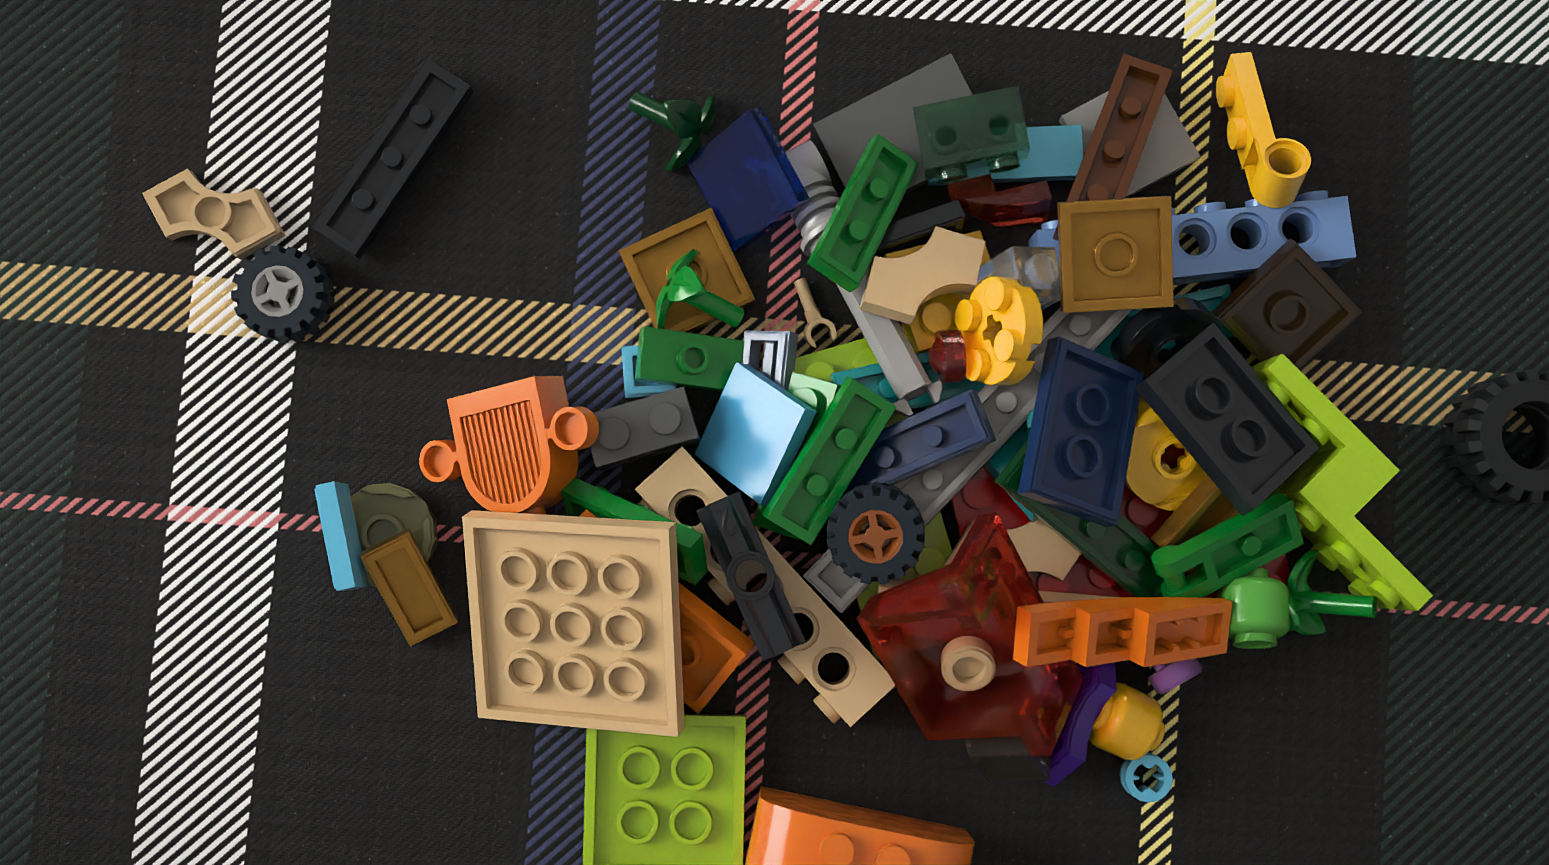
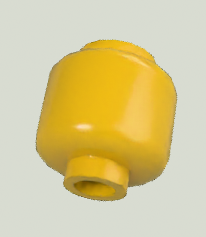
(1128, 724)

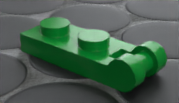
(1229, 549)

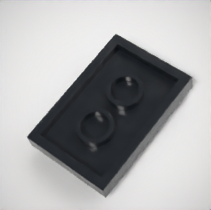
(1227, 419)

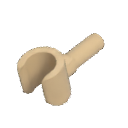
(812, 312)

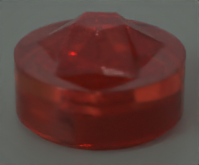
(948, 356)

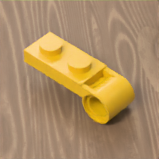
(1271, 165)

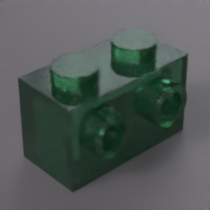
(971, 134)

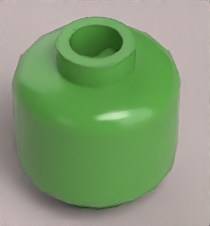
(1258, 610)

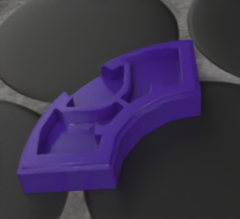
(1071, 746)

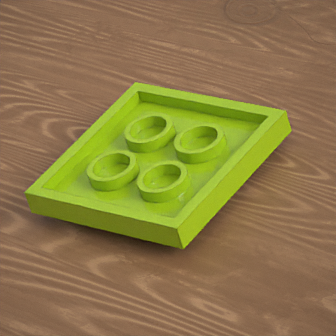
(666, 795)

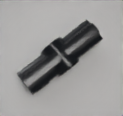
(765, 610)

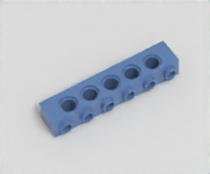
(1321, 222)

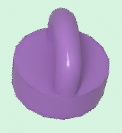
(1173, 675)

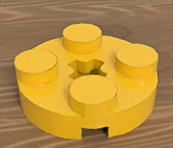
(993, 353)
(1154, 479)

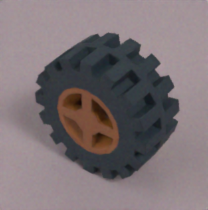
(878, 552)

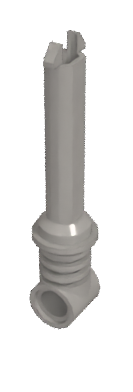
(881, 333)

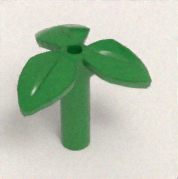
(687, 287)
(1306, 603)

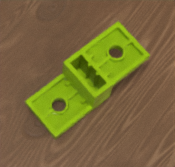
(1336, 487)

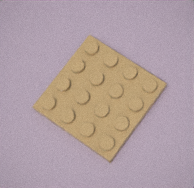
(575, 621)

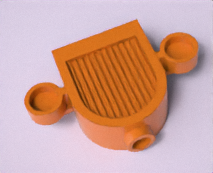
(513, 444)

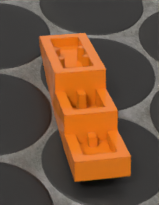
(1122, 629)

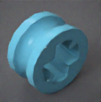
(1144, 793)

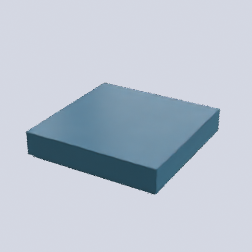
(754, 433)

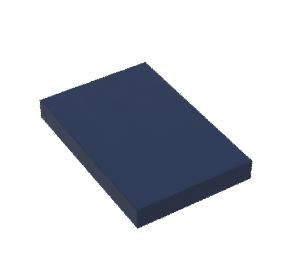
(1081, 432)

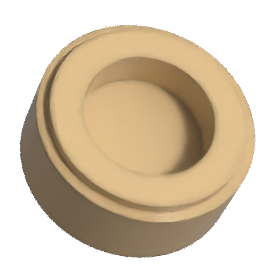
(968, 663)

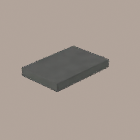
(890, 115)

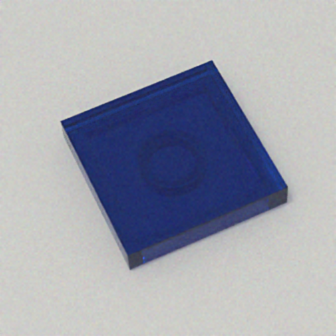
(747, 179)

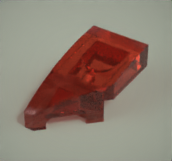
(1003, 208)

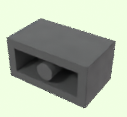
(644, 429)

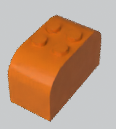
(819, 831)

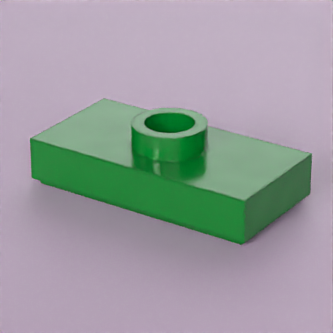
(686, 358)

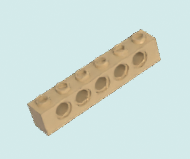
(865, 678)

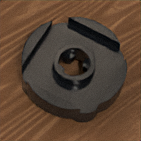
(1154, 327)

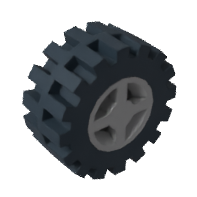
(269, 281)

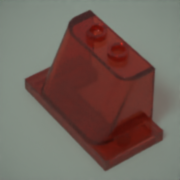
(978, 599)

